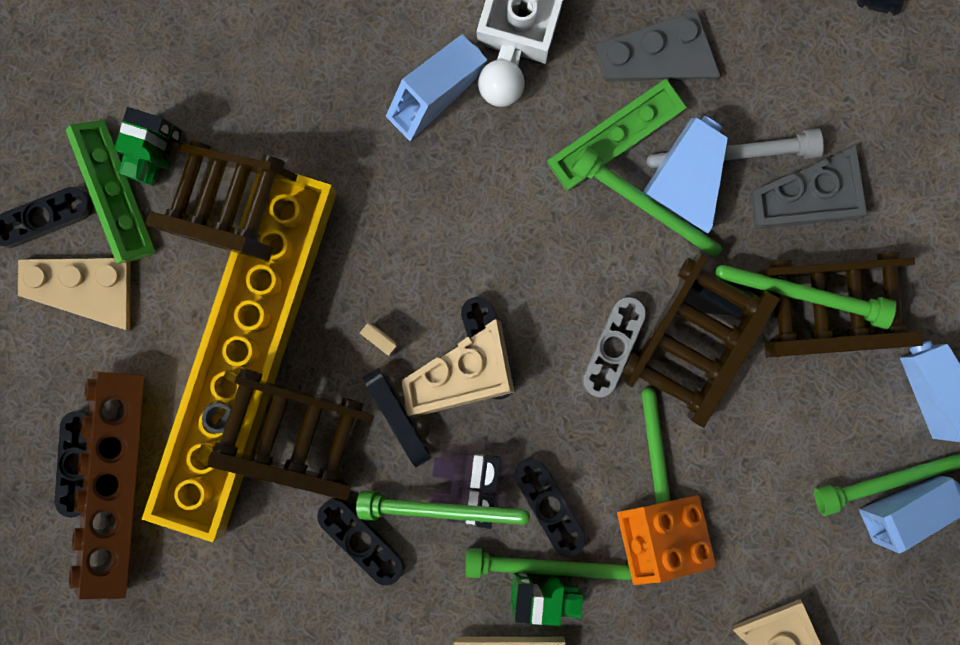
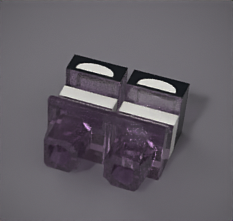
(467, 471)

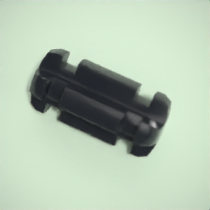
(882, 5)

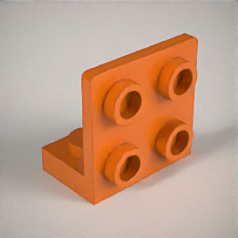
(666, 540)

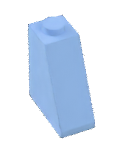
(435, 86)
(692, 173)
(936, 385)
(913, 513)

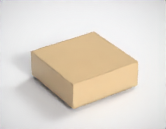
(379, 339)

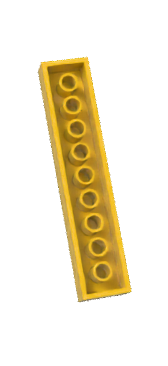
(244, 330)

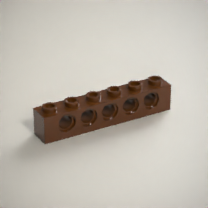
(111, 578)

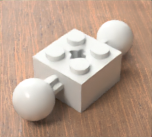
(515, 37)

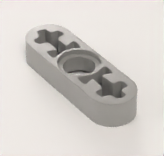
(633, 326)

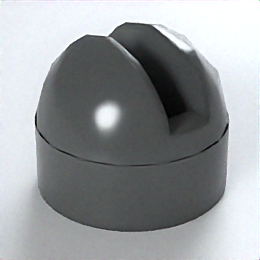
(210, 411)

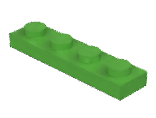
(620, 131)
(110, 191)

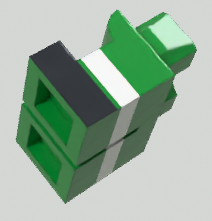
(143, 143)
(543, 603)

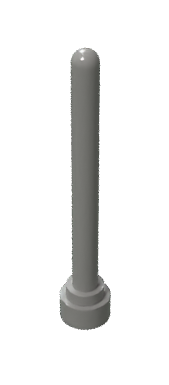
(806, 144)

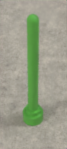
(590, 165)
(878, 311)
(655, 445)
(832, 499)
(373, 505)
(480, 562)

